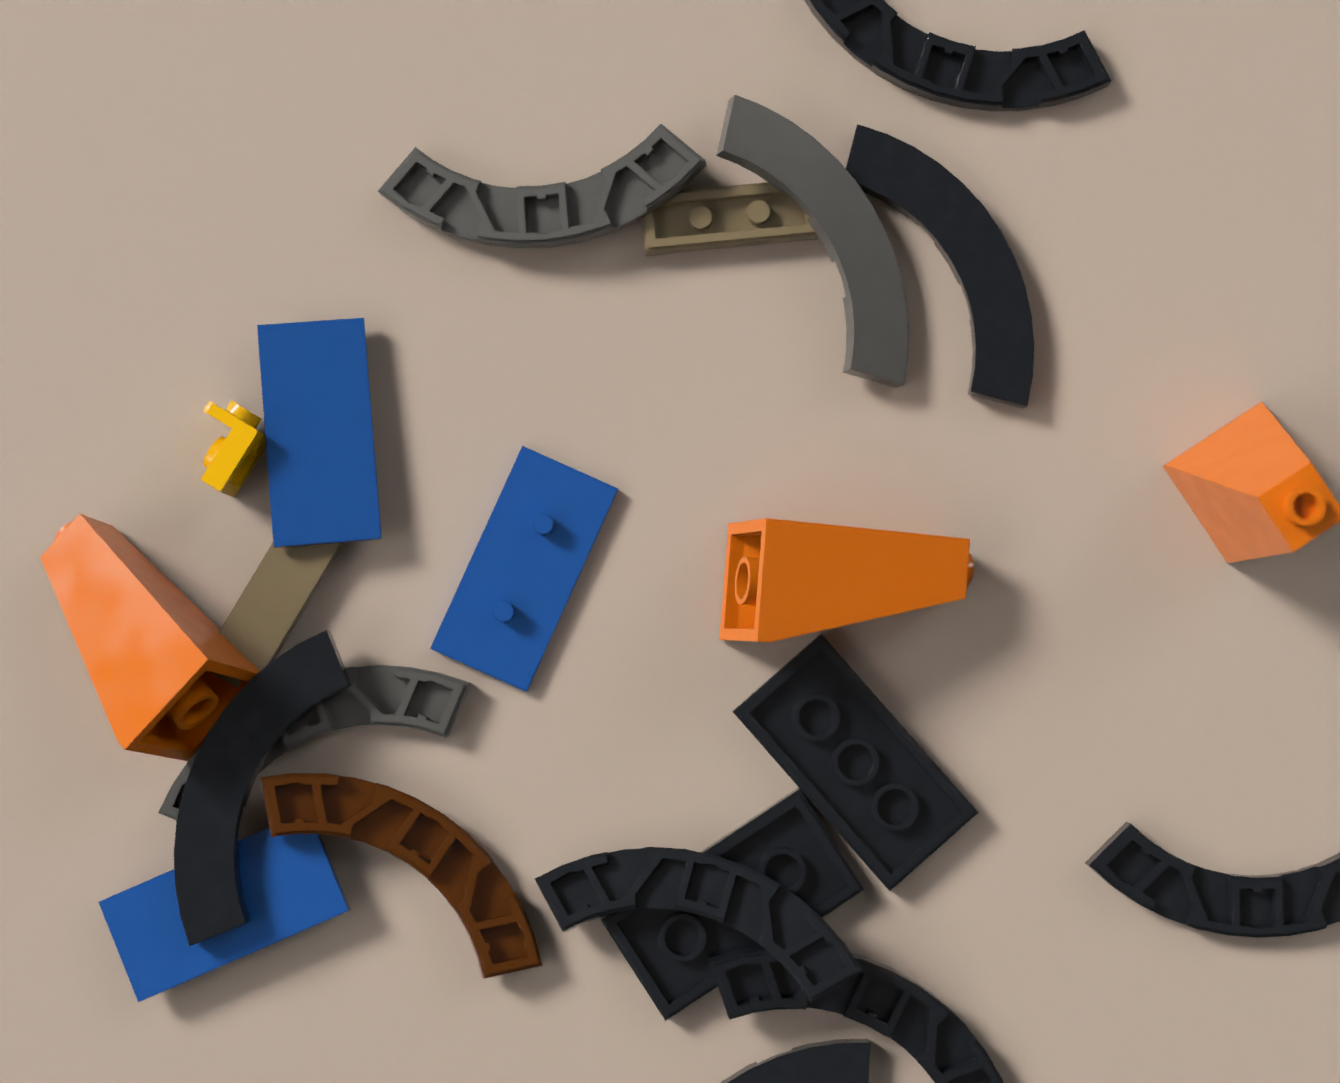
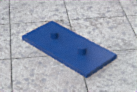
(319, 432)
(524, 568)
(285, 889)

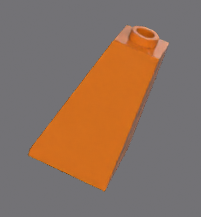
(1254, 488)
(819, 577)
(142, 641)

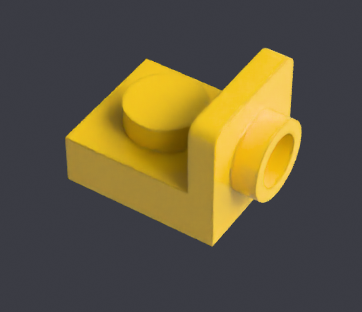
(233, 457)

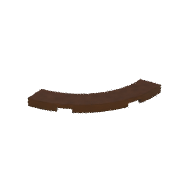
(422, 840)

